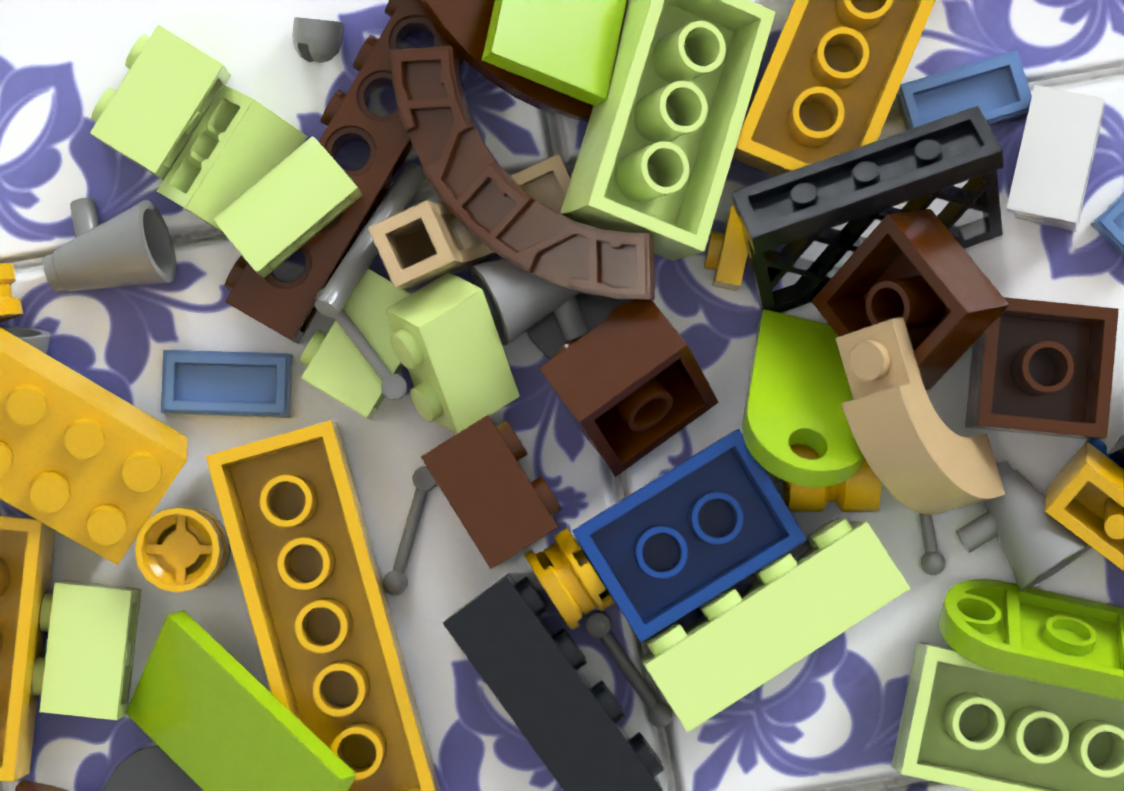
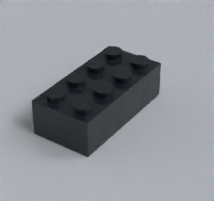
(547, 694)

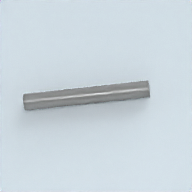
(364, 249)

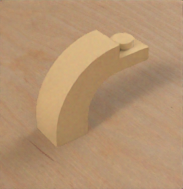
(431, 241)
(901, 432)

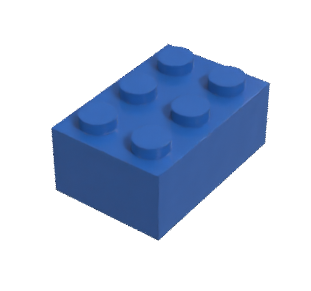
(689, 535)

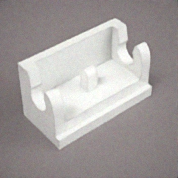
(1055, 157)

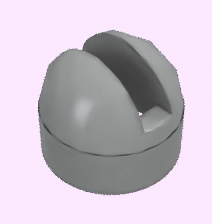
(317, 38)

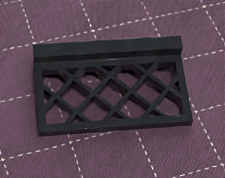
(862, 188)

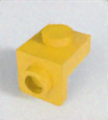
(727, 253)

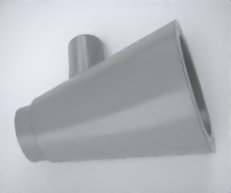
(118, 253)
(523, 299)
(1029, 536)

